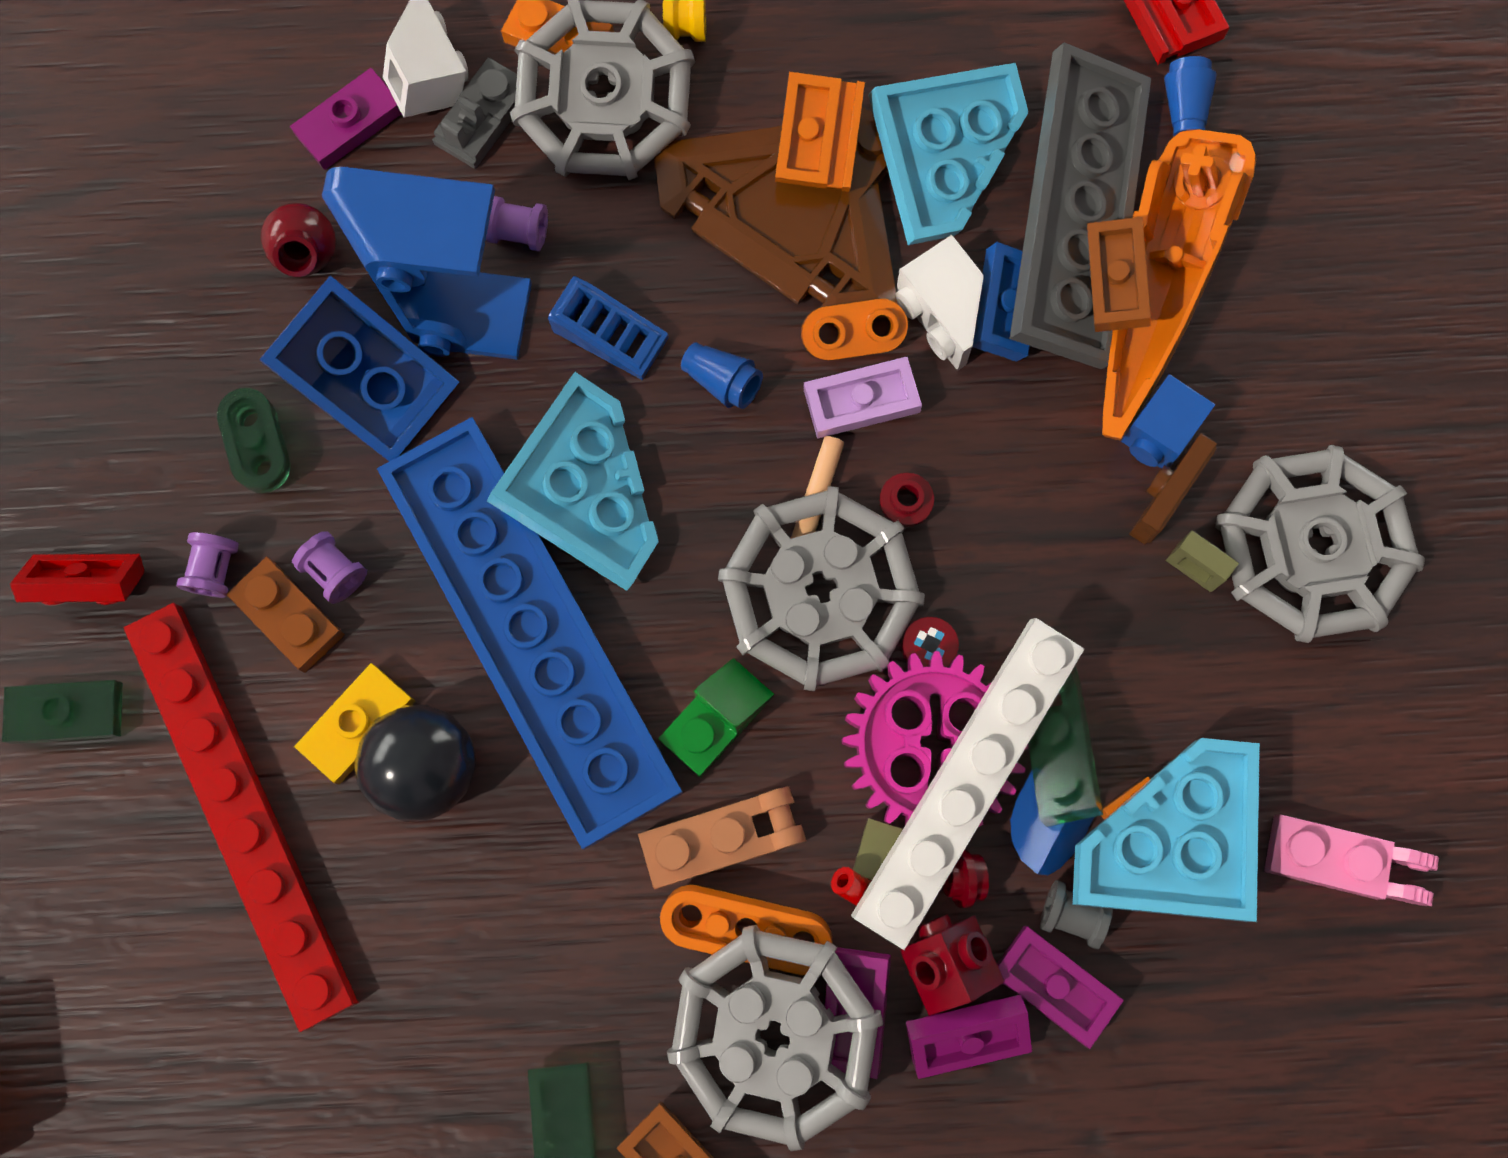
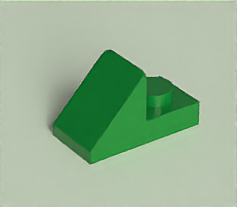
(716, 716)

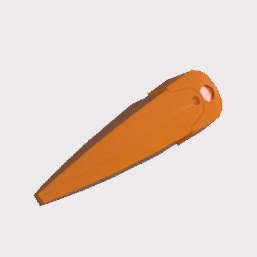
(1186, 218)

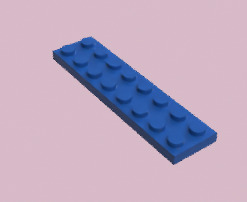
(530, 637)

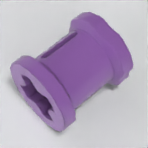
(518, 224)
(207, 564)
(329, 567)

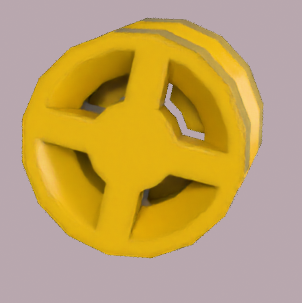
(685, 18)

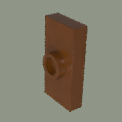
(1171, 487)

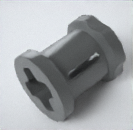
(1082, 921)

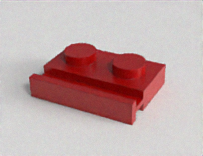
(1177, 25)

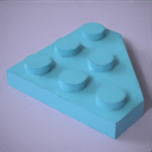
(946, 143)
(582, 484)
(1180, 839)

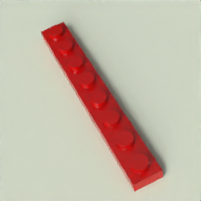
(241, 818)

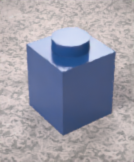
(1167, 423)

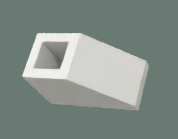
(421, 62)
(944, 295)

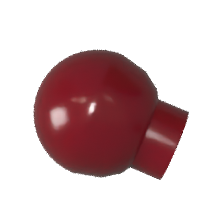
(298, 239)

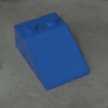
(359, 369)

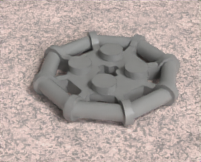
(621, 110)
(1303, 569)
(804, 615)
(791, 1068)

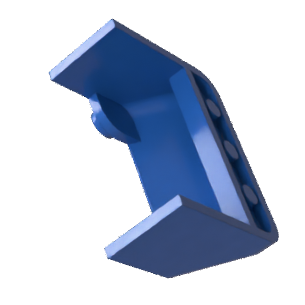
(425, 255)

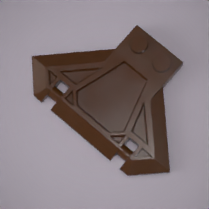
(784, 229)

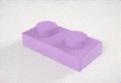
(862, 397)

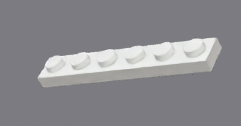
(967, 783)

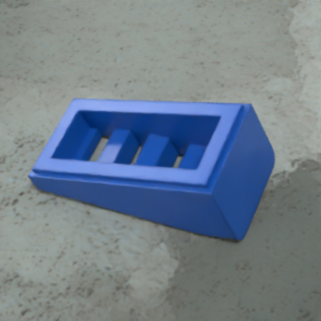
(581, 292)

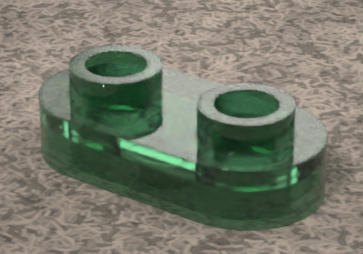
(253, 444)

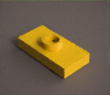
(336, 735)

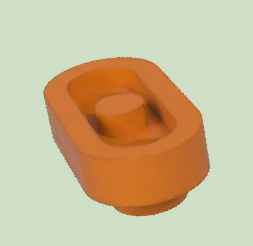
(854, 329)

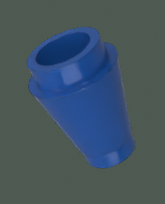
(1190, 92)
(723, 374)

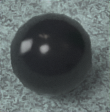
(415, 763)

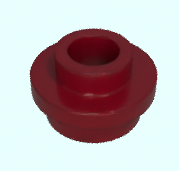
(907, 515)
(967, 880)

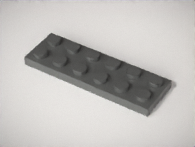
(1080, 177)

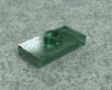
(62, 711)
(562, 1111)

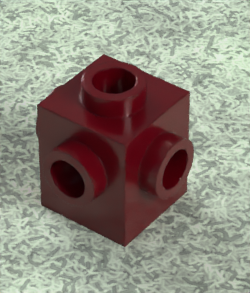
(951, 963)

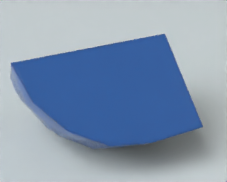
(1040, 846)

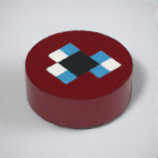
(928, 636)

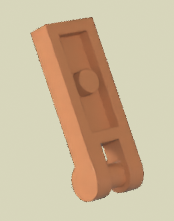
(719, 838)

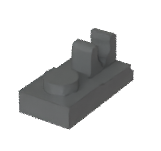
(478, 114)

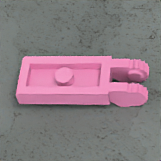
(1344, 860)

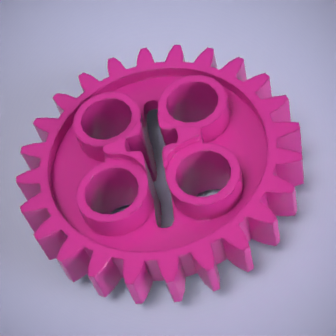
(882, 740)

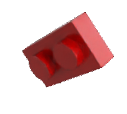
(77, 578)

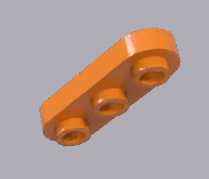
(720, 918)

